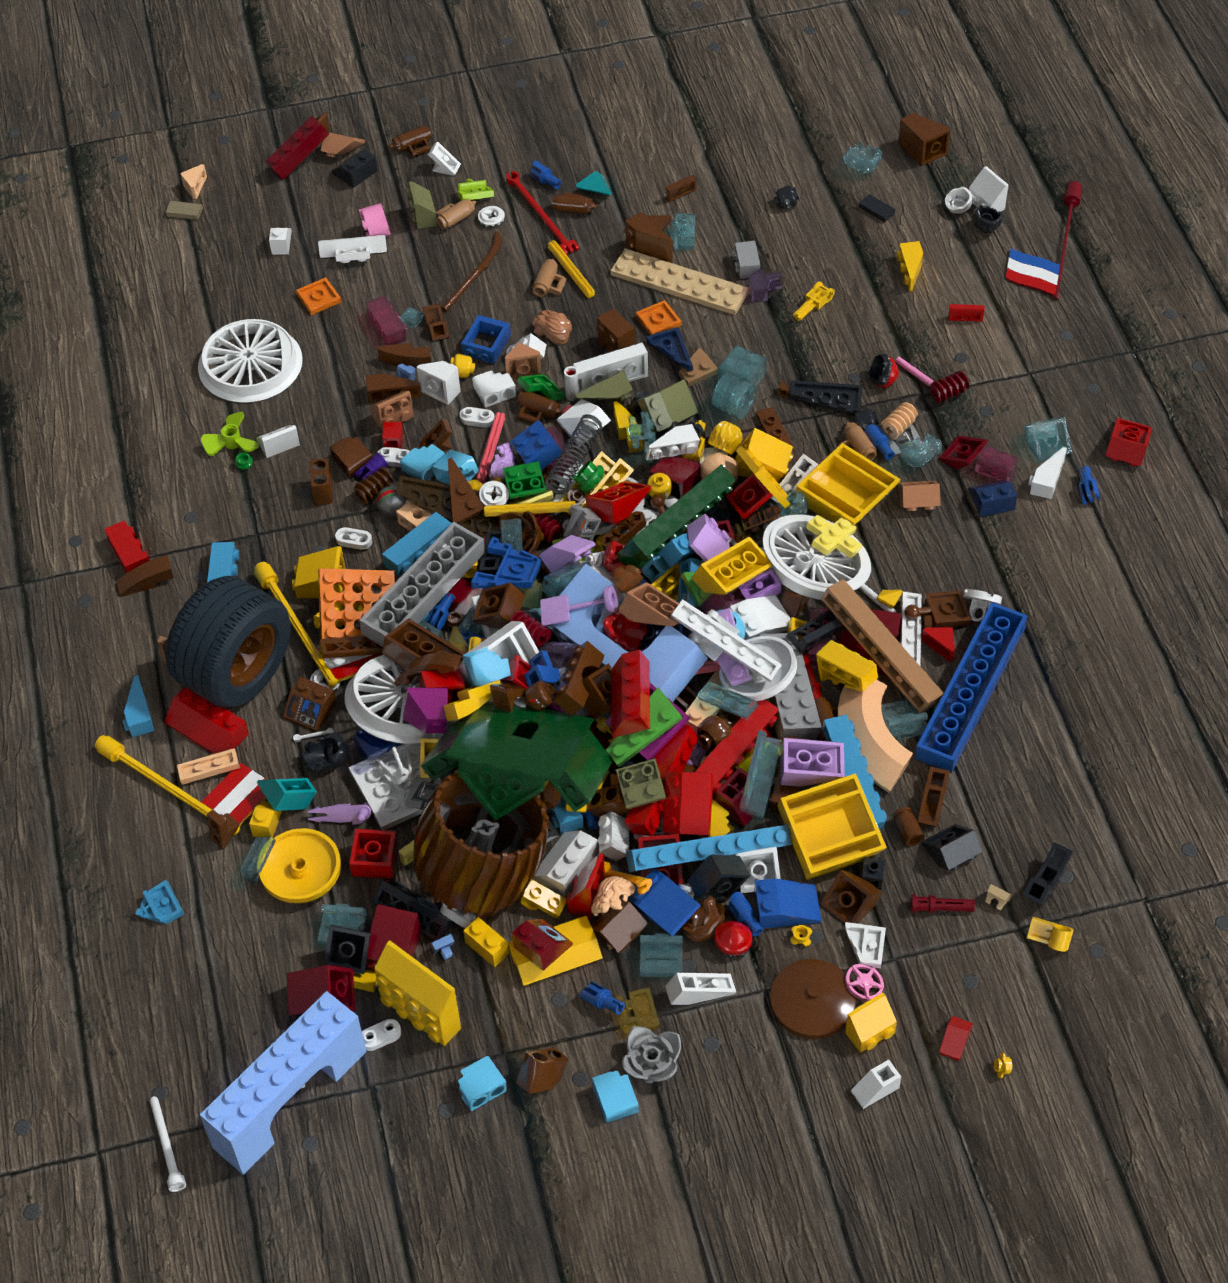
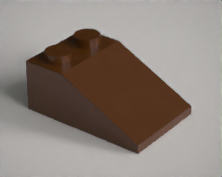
(648, 238)

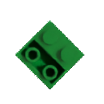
(524, 480)

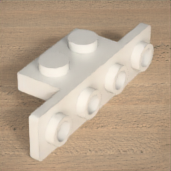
(352, 248)

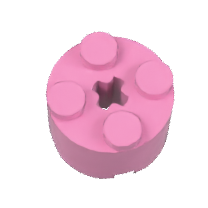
(374, 220)

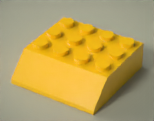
(846, 486)
(831, 826)
(417, 994)

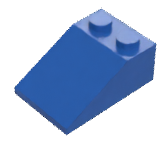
(664, 903)
(785, 903)

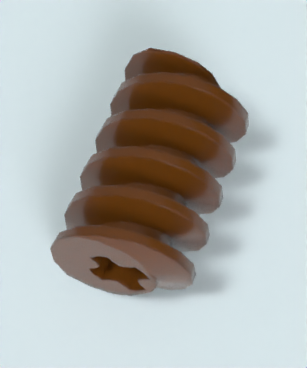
(371, 485)

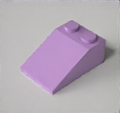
(810, 762)

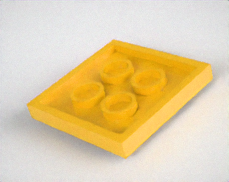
(764, 476)

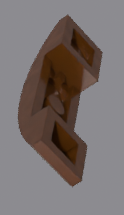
(442, 661)

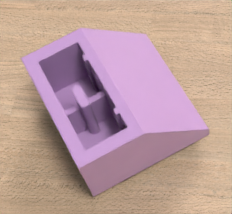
(566, 552)

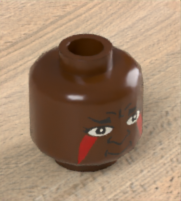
(539, 695)

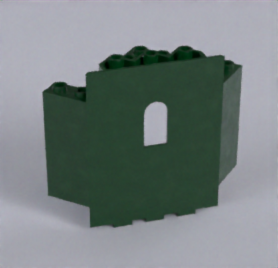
(517, 752)

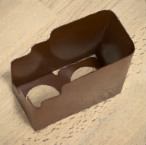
(350, 455)
(321, 492)
(608, 800)
(540, 1070)

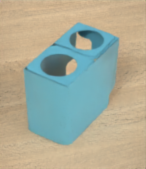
(419, 462)
(464, 462)
(485, 667)
(481, 1083)
(615, 1096)

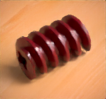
(948, 386)
(548, 526)
(538, 632)

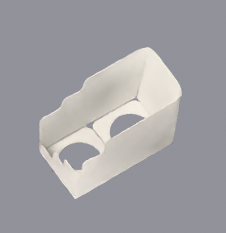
(494, 387)

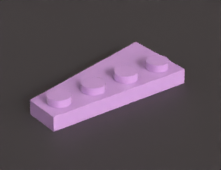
(734, 670)

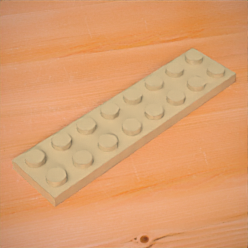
(680, 281)

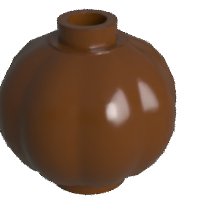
(713, 731)

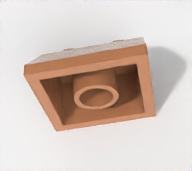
(919, 494)

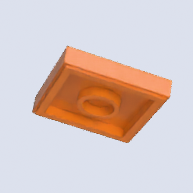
(318, 296)
(658, 318)

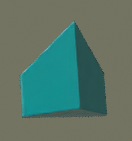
(594, 183)

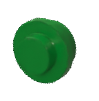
(243, 461)

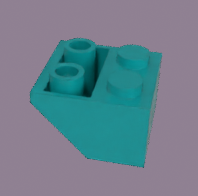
(288, 793)

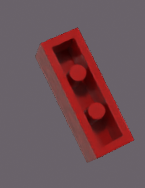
(126, 546)

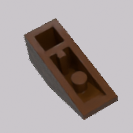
(384, 386)

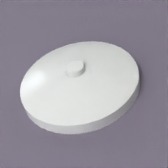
(758, 687)

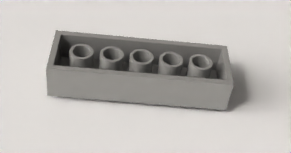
(796, 703)

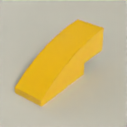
(622, 423)
(469, 701)

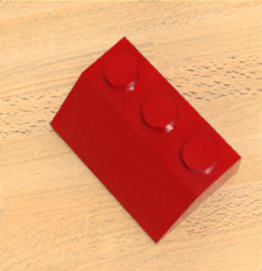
(688, 802)

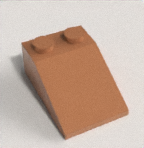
(649, 606)

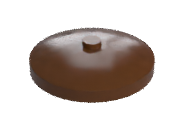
(811, 999)

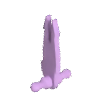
(342, 813)

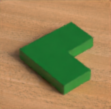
(543, 384)

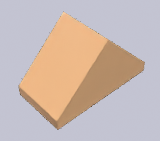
(194, 179)

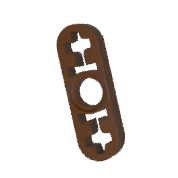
(636, 519)

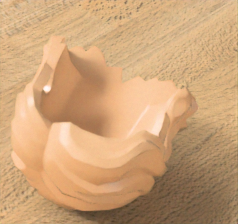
(609, 893)

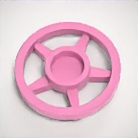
(864, 981)

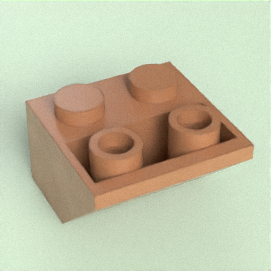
(393, 409)

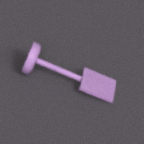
(556, 609)

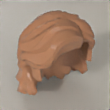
(553, 325)

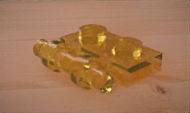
(643, 1010)

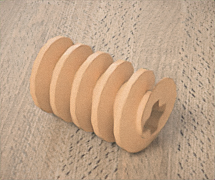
(899, 420)

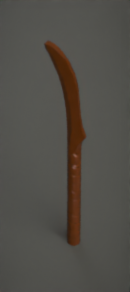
(482, 266)

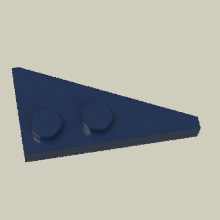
(672, 345)

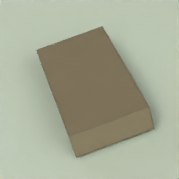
(184, 210)

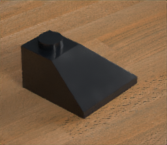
(347, 948)

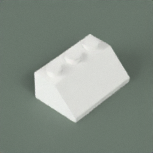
(566, 860)

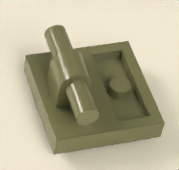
(641, 784)

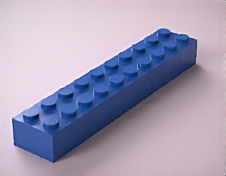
(971, 687)

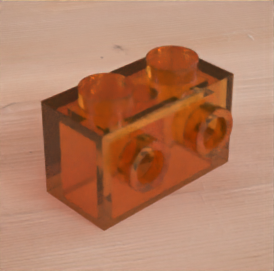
(626, 578)

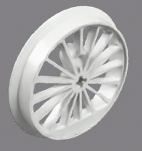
(249, 359)
(805, 557)
(390, 694)

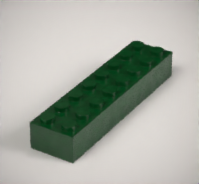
(677, 518)

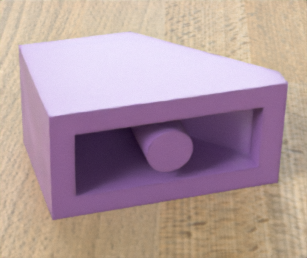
(761, 586)

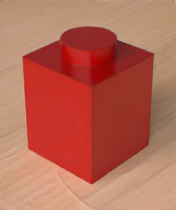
(393, 434)

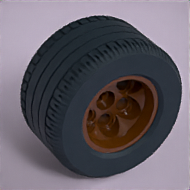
(227, 641)

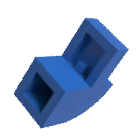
(542, 670)

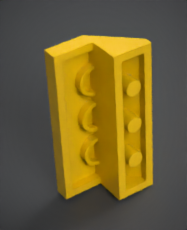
(613, 475)
(583, 951)

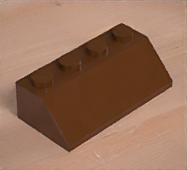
(412, 641)

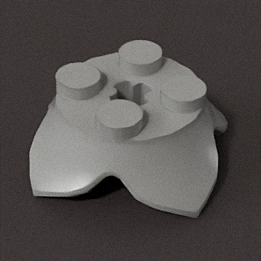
(644, 1043)

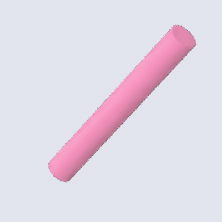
(914, 371)

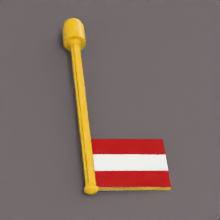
(333, 669)
(234, 795)

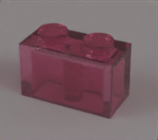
(996, 464)

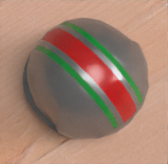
(389, 502)

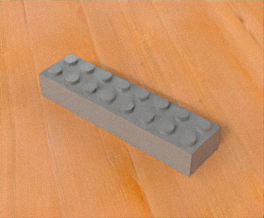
(424, 582)

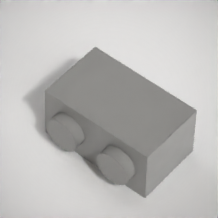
(746, 258)

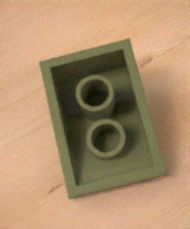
(610, 389)
(668, 405)

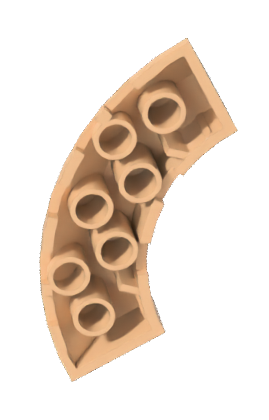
(883, 753)

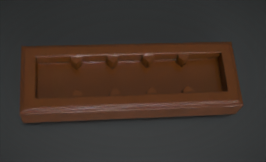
(771, 424)

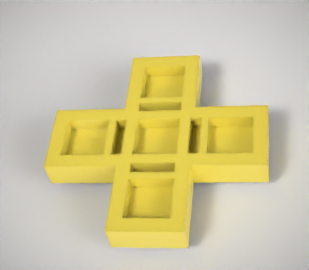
(834, 536)

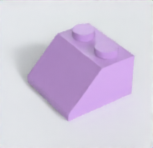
(707, 538)

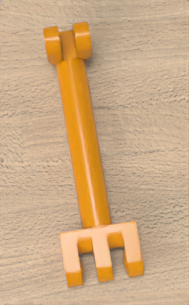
(641, 882)

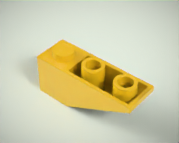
(910, 259)

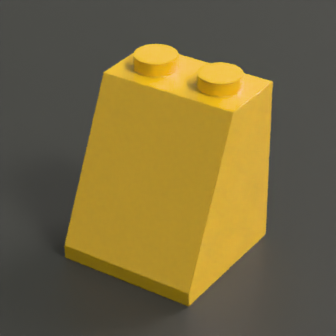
(770, 451)
(307, 571)

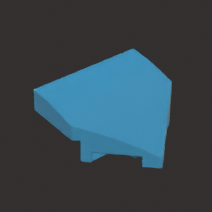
(160, 904)

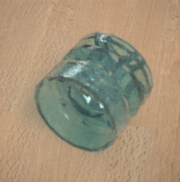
(734, 395)

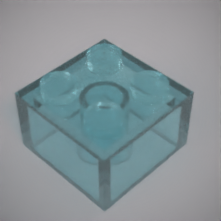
(744, 364)

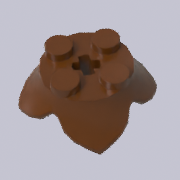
(530, 530)

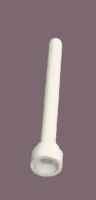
(175, 1180)

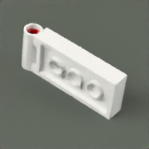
(584, 374)

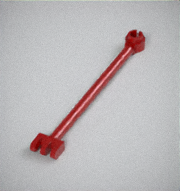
(565, 245)

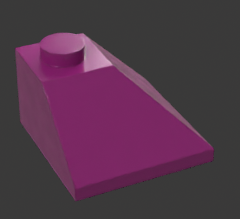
(425, 709)

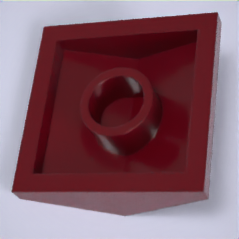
(962, 451)

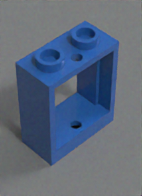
(490, 327)

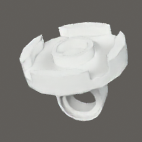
(980, 600)

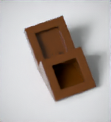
(435, 322)

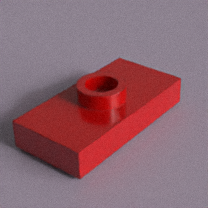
(966, 312)

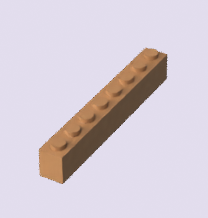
(882, 646)

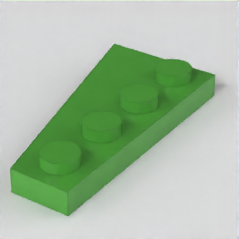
(662, 718)

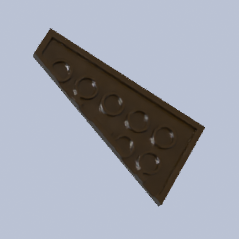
(436, 498)

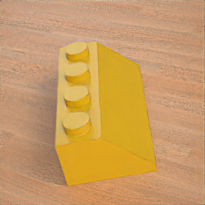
(732, 568)

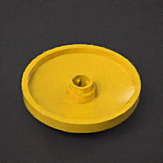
(301, 866)

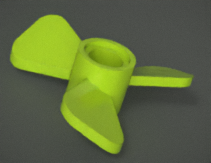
(229, 437)

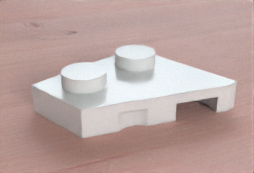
(867, 943)

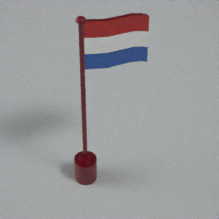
(1037, 271)

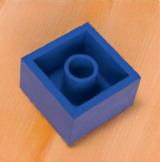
(536, 445)

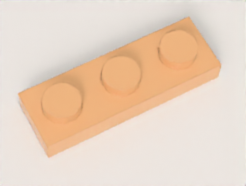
(208, 766)

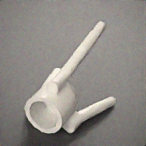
(403, 777)

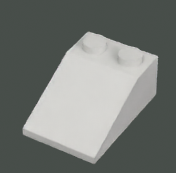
(762, 616)

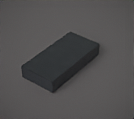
(877, 208)

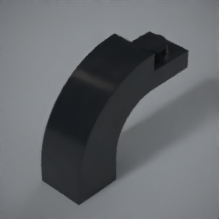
(1047, 879)

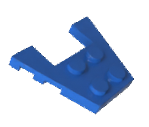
(516, 568)

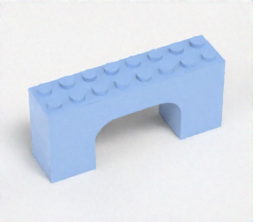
(671, 655)
(241, 1116)

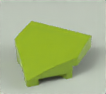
(474, 190)

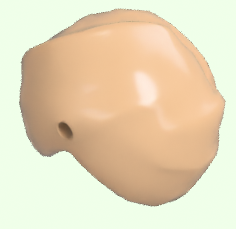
(713, 461)

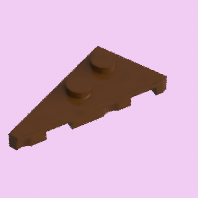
(463, 498)

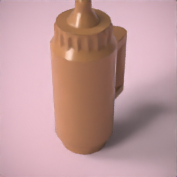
(453, 213)
(545, 277)
(859, 441)

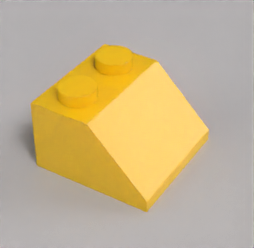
(871, 1023)

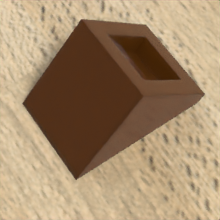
(783, 390)

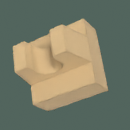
(999, 894)

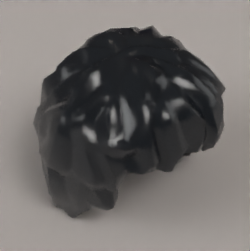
(986, 218)

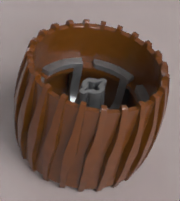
(468, 873)

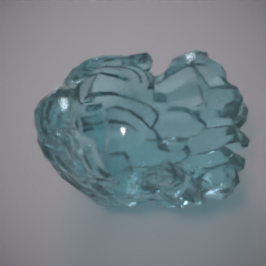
(861, 159)
(920, 454)
(798, 504)

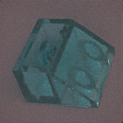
(557, 581)

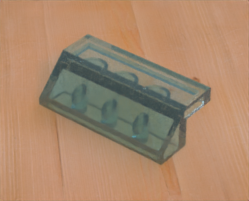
(760, 776)

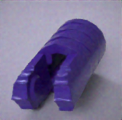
(372, 465)

